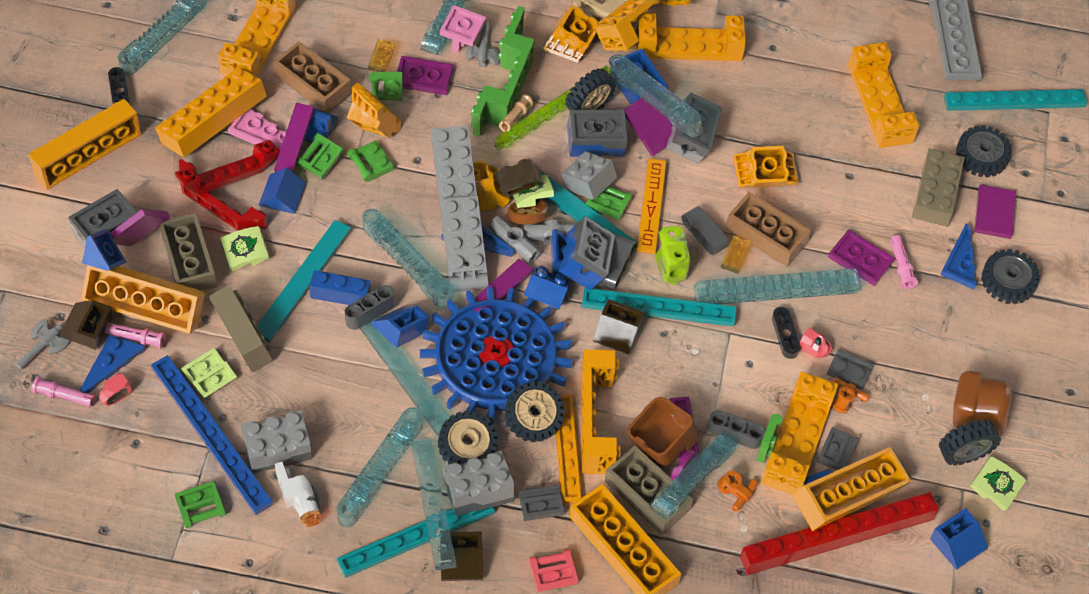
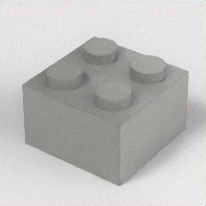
(589, 175)

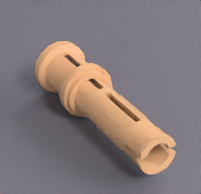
(518, 110)

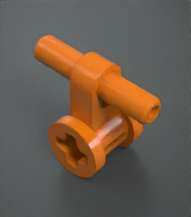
(846, 395)
(736, 488)

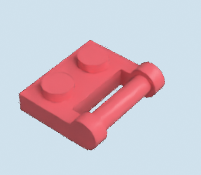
(553, 576)

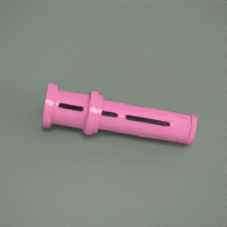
(904, 268)
(144, 336)
(54, 390)

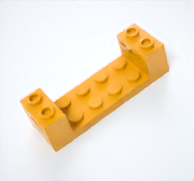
(616, 28)
(257, 37)
(691, 43)
(879, 97)
(597, 370)
(799, 433)

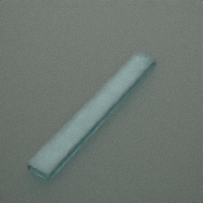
(407, 378)
(433, 505)

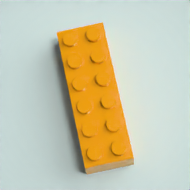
(211, 112)
(85, 144)
(145, 297)
(851, 488)
(624, 543)

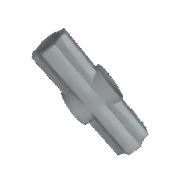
(544, 231)
(507, 233)

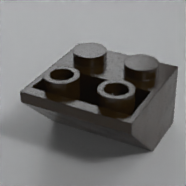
(519, 177)
(87, 323)
(618, 326)
(468, 557)

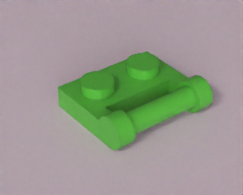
(392, 85)
(324, 158)
(375, 158)
(610, 205)
(769, 437)
(198, 498)

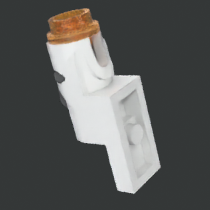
(300, 494)

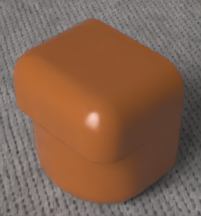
(982, 399)
(663, 431)

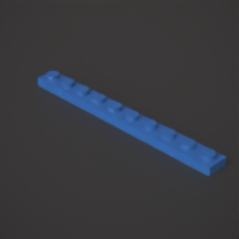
(212, 435)

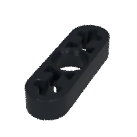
(118, 84)
(783, 340)

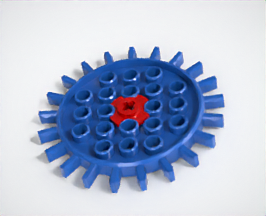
(494, 351)

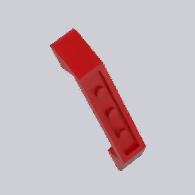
(262, 156)
(220, 209)

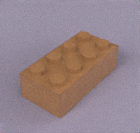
(312, 77)
(768, 228)

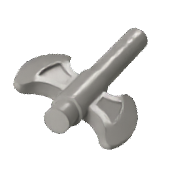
(482, 52)
(48, 337)

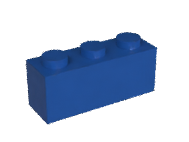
(338, 287)

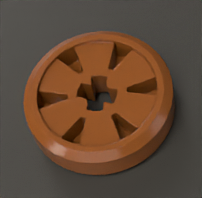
(528, 215)

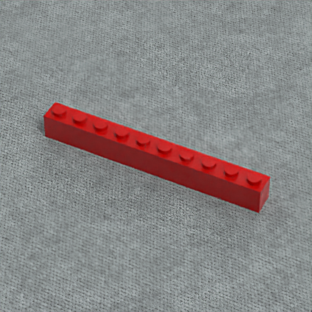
(839, 533)

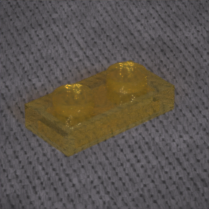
(381, 56)
(735, 254)

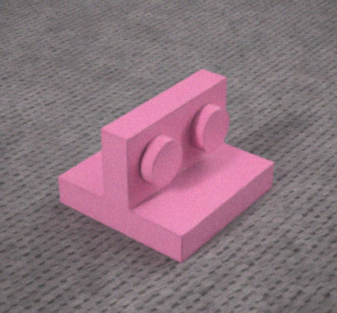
(462, 27)

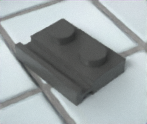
(850, 369)
(837, 449)
(541, 503)

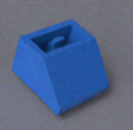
(547, 287)
(402, 324)
(959, 539)

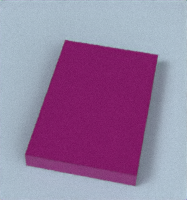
(425, 75)
(649, 125)
(995, 211)
(138, 226)
(859, 254)

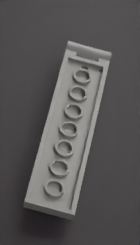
(955, 39)
(459, 208)

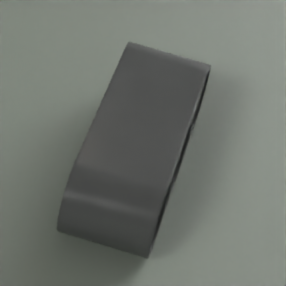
(705, 230)
(620, 257)
(369, 307)
(746, 427)

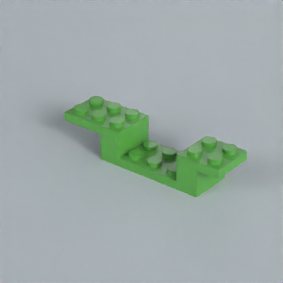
(516, 56)

